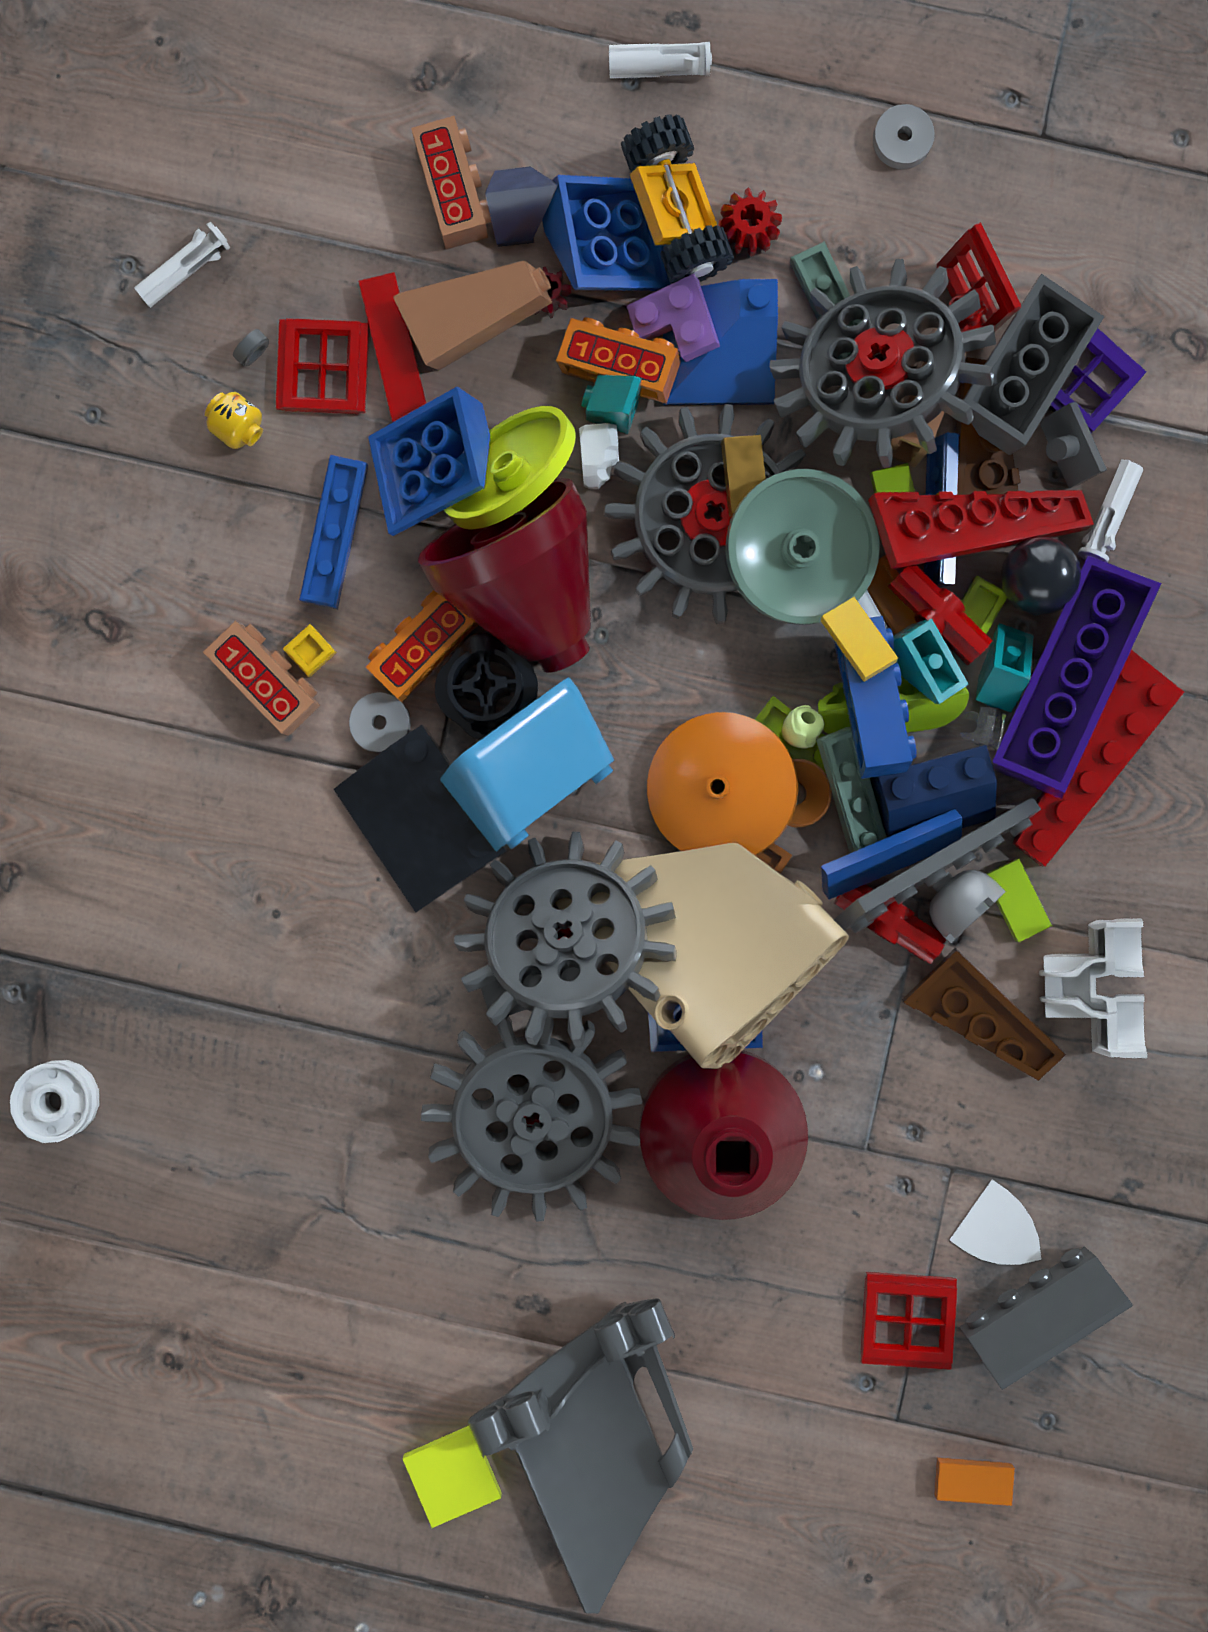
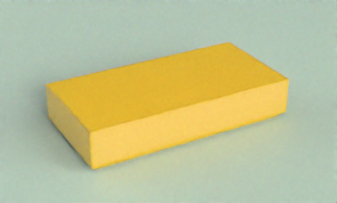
(859, 639)

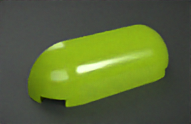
(922, 711)

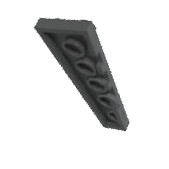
(931, 870)

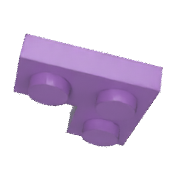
(679, 309)

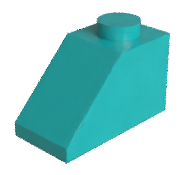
(613, 400)
(928, 661)
(1005, 668)

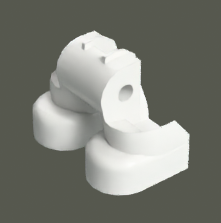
(1071, 987)

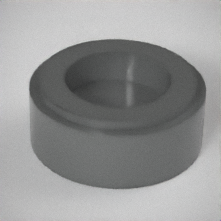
(251, 348)

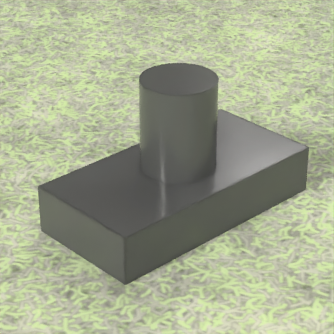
(1072, 445)

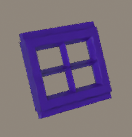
(1117, 361)

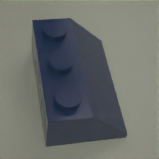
(937, 786)

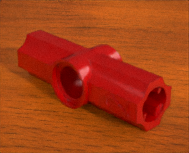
(945, 609)
(900, 927)

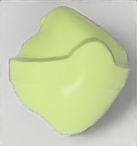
(802, 727)

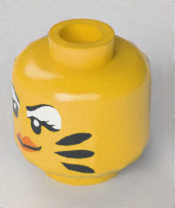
(234, 420)

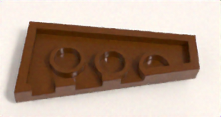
(979, 461)
(975, 1008)

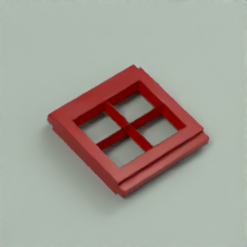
(993, 273)
(289, 363)
(907, 1354)

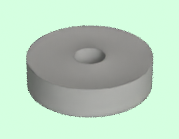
(906, 120)
(363, 716)

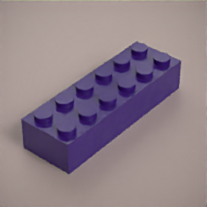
(1075, 677)

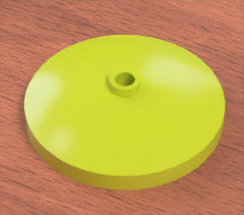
(521, 464)

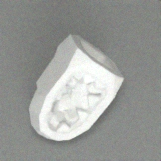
(598, 453)

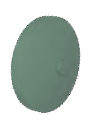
(802, 546)

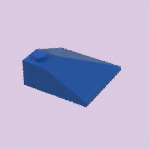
(603, 235)
(739, 369)
(431, 458)

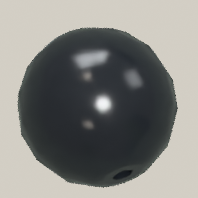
(1040, 575)

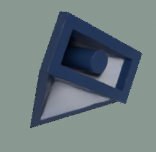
(518, 204)

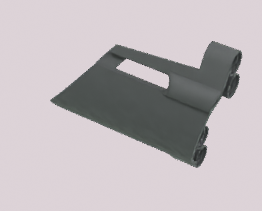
(591, 1442)

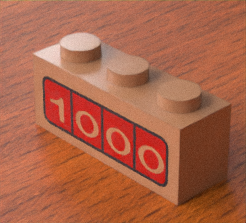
(452, 181)
(263, 677)

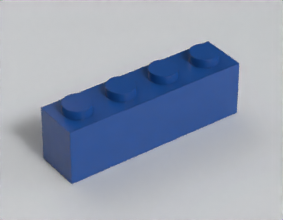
(877, 715)

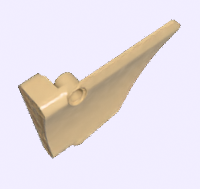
(740, 944)

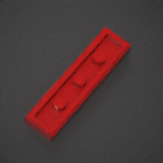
(392, 345)

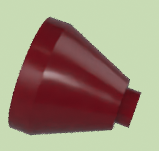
(522, 577)
(700, 1106)

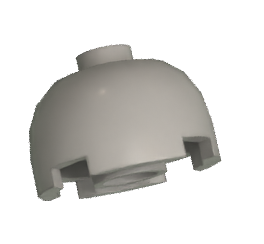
(962, 901)

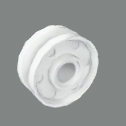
(32, 1107)

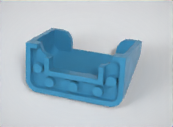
(529, 765)

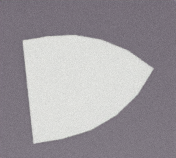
(998, 1229)

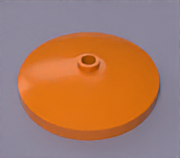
(756, 776)

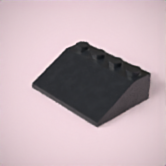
(415, 819)

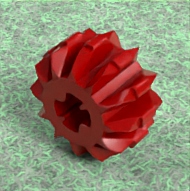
(761, 215)

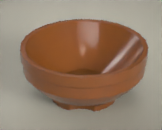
(817, 795)

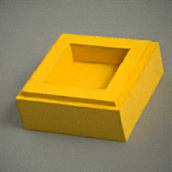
(309, 650)

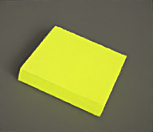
(451, 1476)

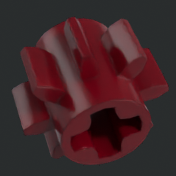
(557, 292)

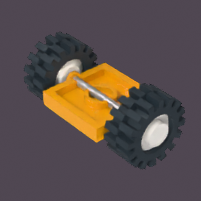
(675, 199)

